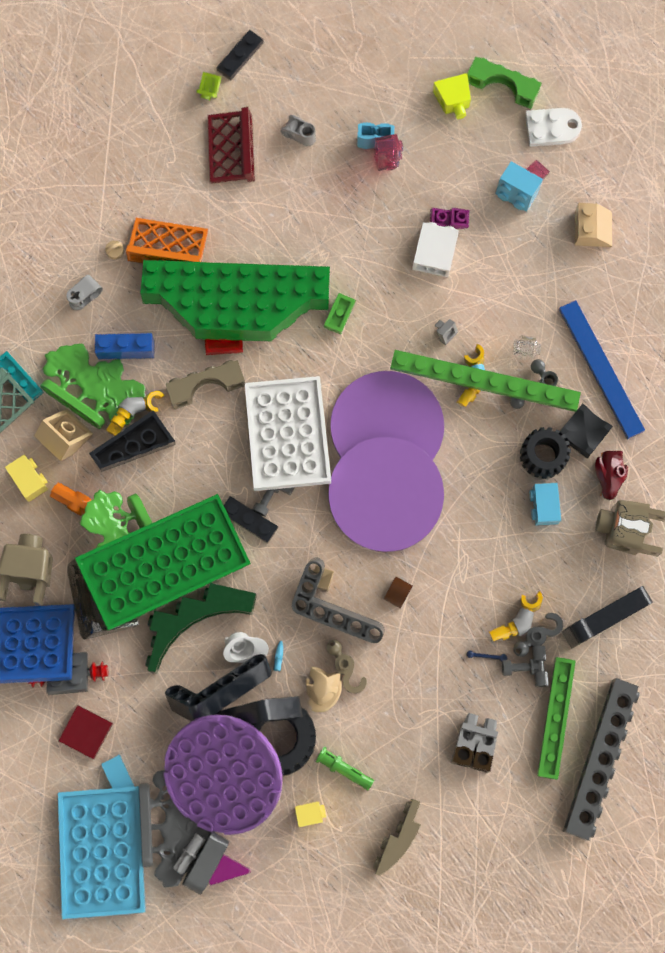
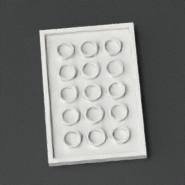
(287, 433)

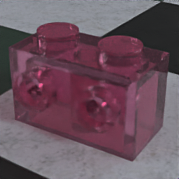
(388, 152)

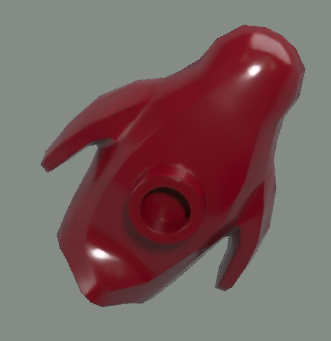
(611, 473)

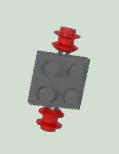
(79, 676)

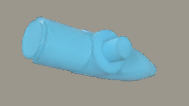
(278, 657)

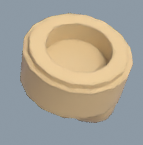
(114, 250)

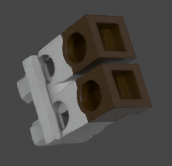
(476, 737)

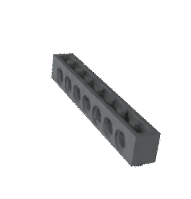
(592, 765)

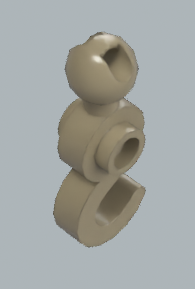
(344, 665)

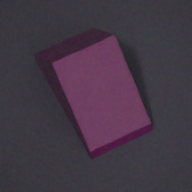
(228, 869)

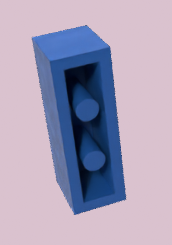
(124, 346)

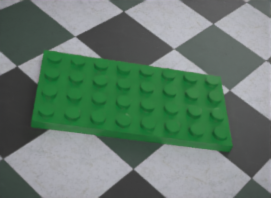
(162, 561)

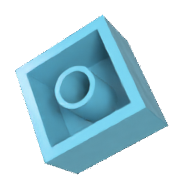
(518, 186)

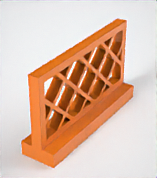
(146, 252)

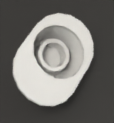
(241, 647)

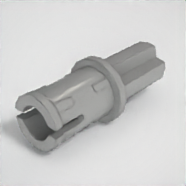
(189, 854)

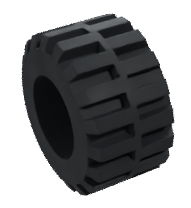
(549, 438)

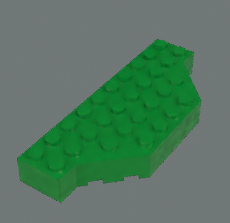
(235, 298)

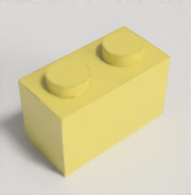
(26, 477)
(310, 814)

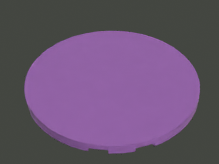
(387, 407)
(386, 494)
(223, 774)

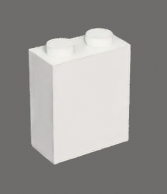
(435, 249)

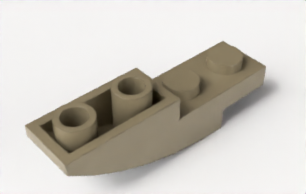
(394, 846)

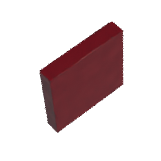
(85, 732)

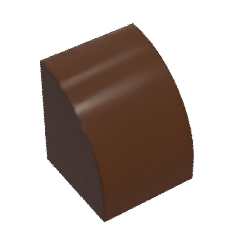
(398, 592)

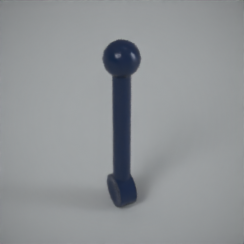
(470, 654)

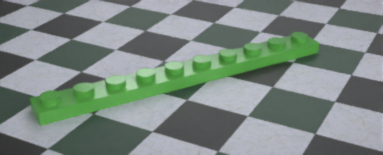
(485, 380)

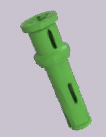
(336, 763)

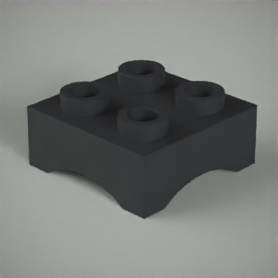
(585, 431)

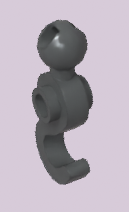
(537, 635)

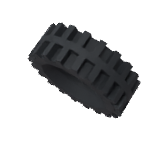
(303, 747)

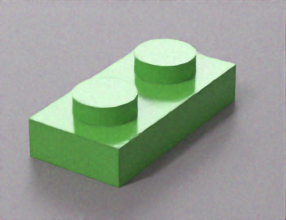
(339, 313)

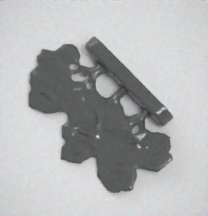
(176, 831)

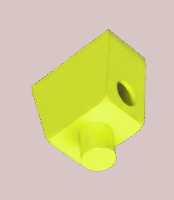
(453, 95)

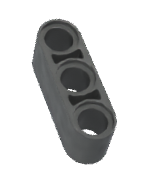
(205, 863)

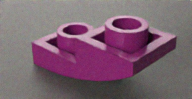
(454, 217)

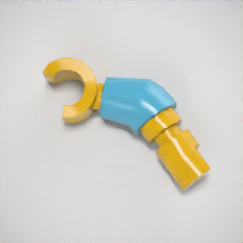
(469, 394)

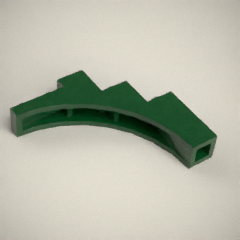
(191, 611)

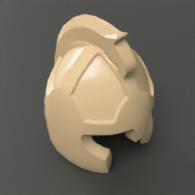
(324, 690)

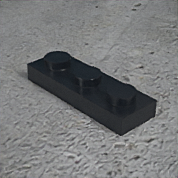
(240, 55)
(250, 520)

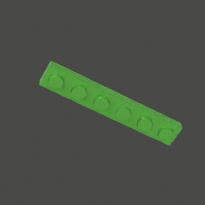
(556, 718)

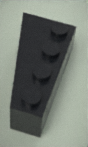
(136, 441)

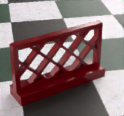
(246, 141)

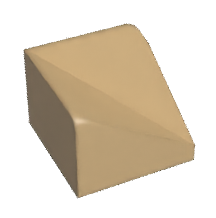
(325, 580)

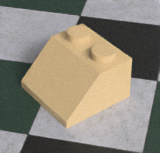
(593, 225)
(63, 434)

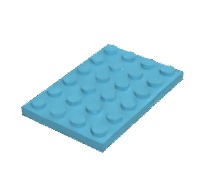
(101, 852)

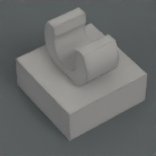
(446, 331)

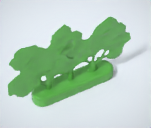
(97, 382)
(100, 520)

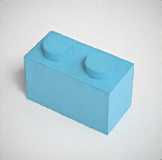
(545, 503)

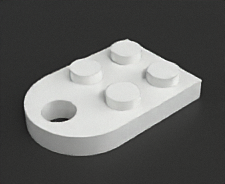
(551, 126)

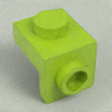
(209, 86)

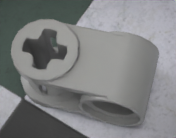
(296, 130)
(84, 292)

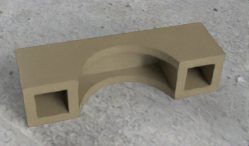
(227, 375)

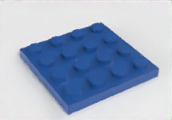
(36, 643)

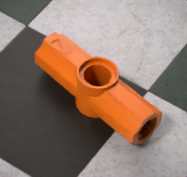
(73, 500)

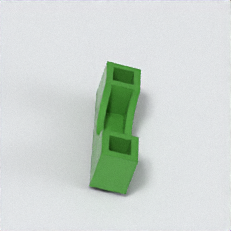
(485, 73)

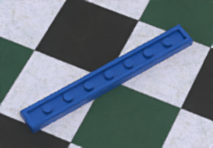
(601, 369)

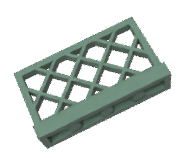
(4, 377)

